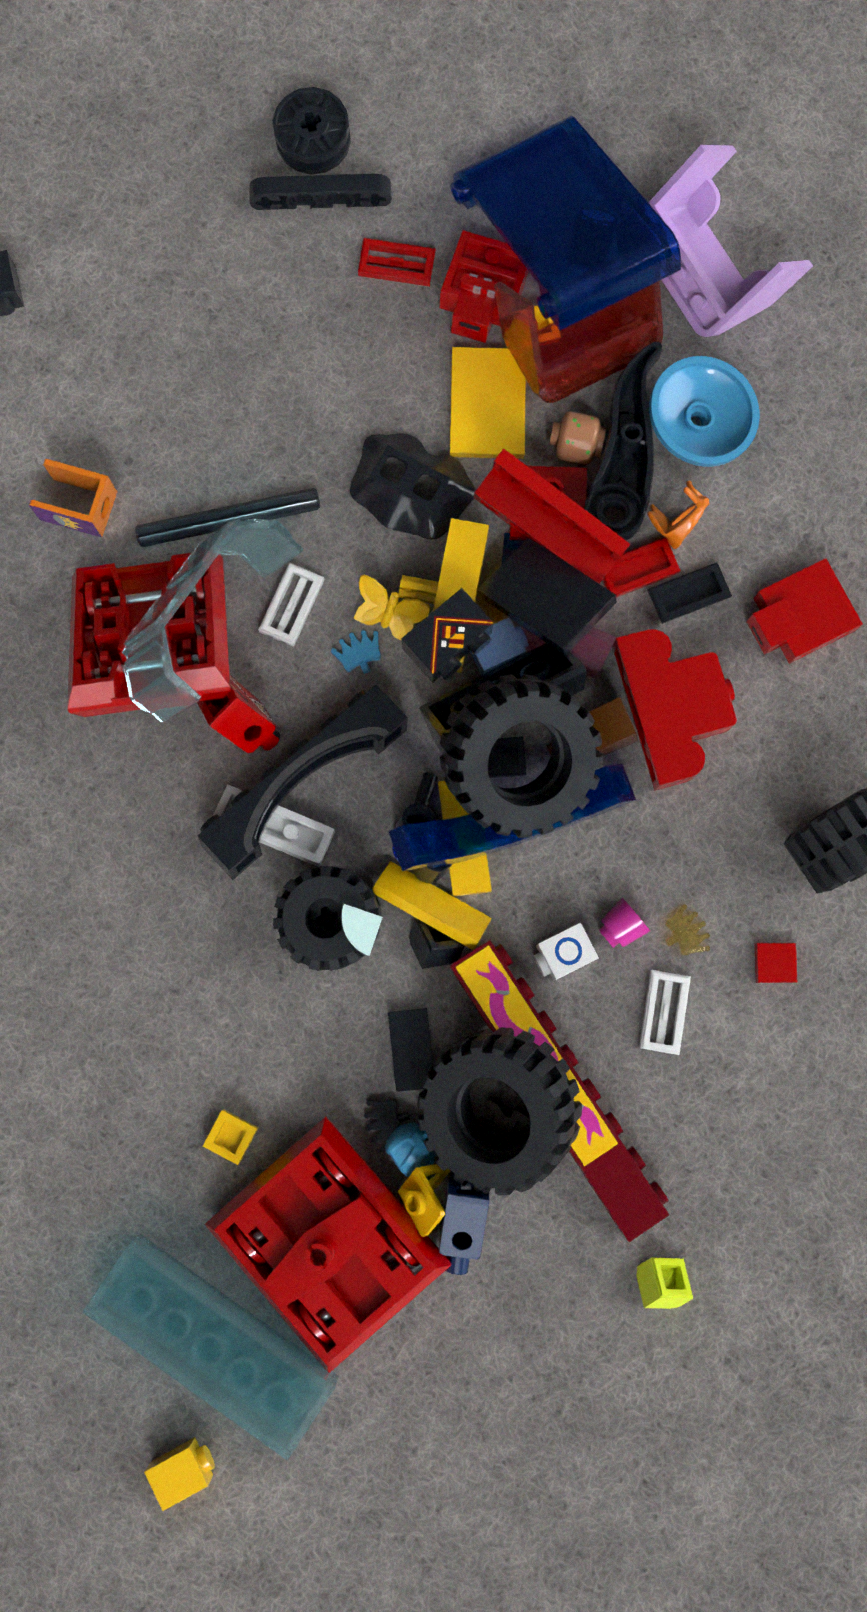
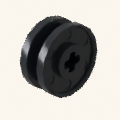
(306, 111)

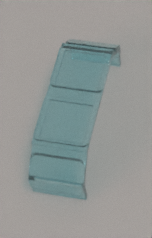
(148, 665)

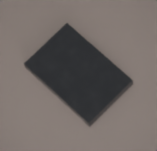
(547, 596)

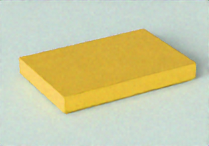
(486, 403)

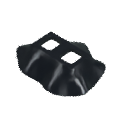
(396, 503)

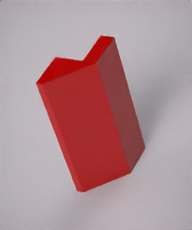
(549, 517)

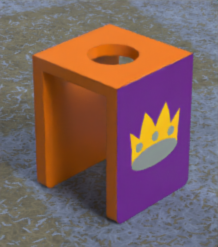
(101, 484)

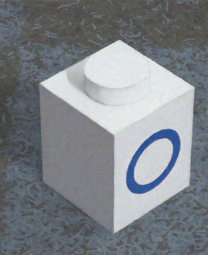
(565, 952)

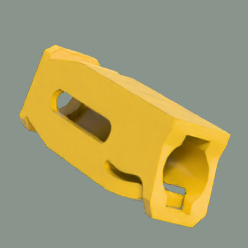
(459, 568)

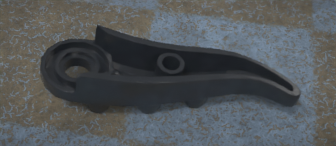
(628, 459)

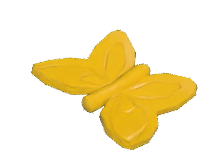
(379, 608)

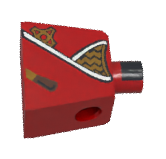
(241, 719)

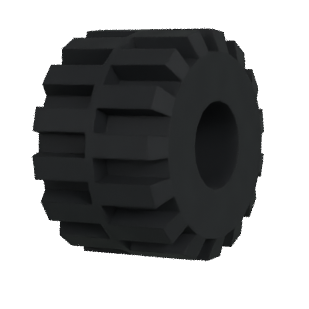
(833, 844)
(305, 904)

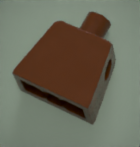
(614, 727)

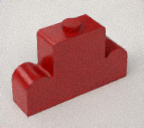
(673, 704)

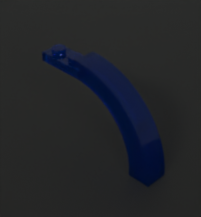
(463, 839)

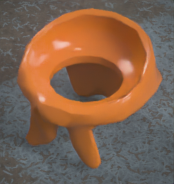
(684, 522)

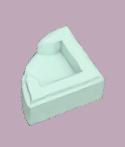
(360, 928)

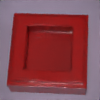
(775, 963)

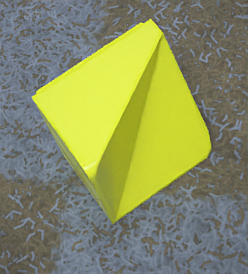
(663, 1283)

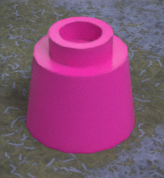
(622, 925)

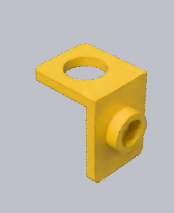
(421, 1199)

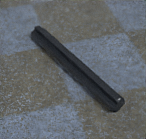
(214, 519)

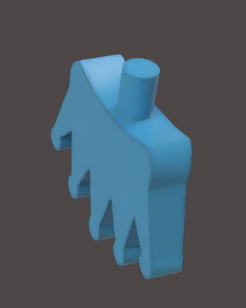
(359, 652)

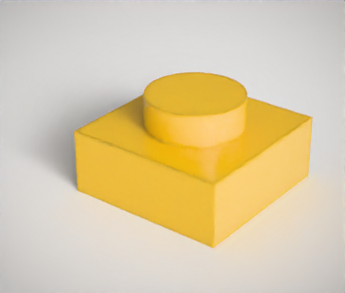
(230, 1137)

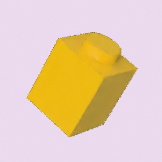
(180, 1473)

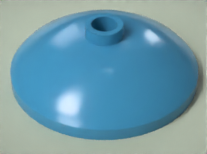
(716, 396)

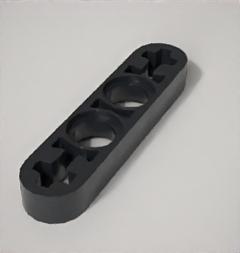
(320, 191)

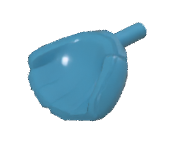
(408, 1149)

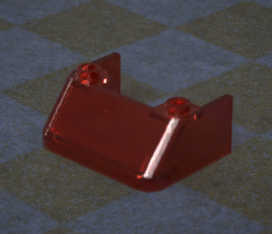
(584, 352)

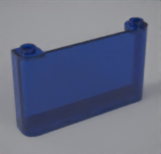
(570, 220)

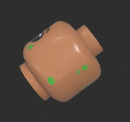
(578, 438)

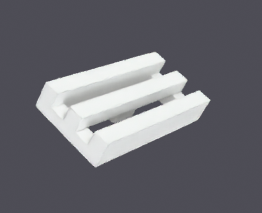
(278, 633)
(669, 978)

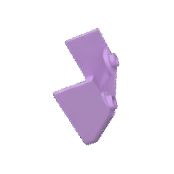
(709, 284)

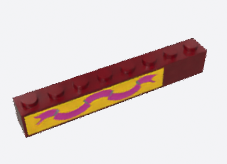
(597, 1149)

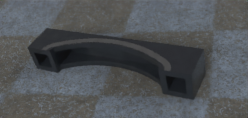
(367, 724)

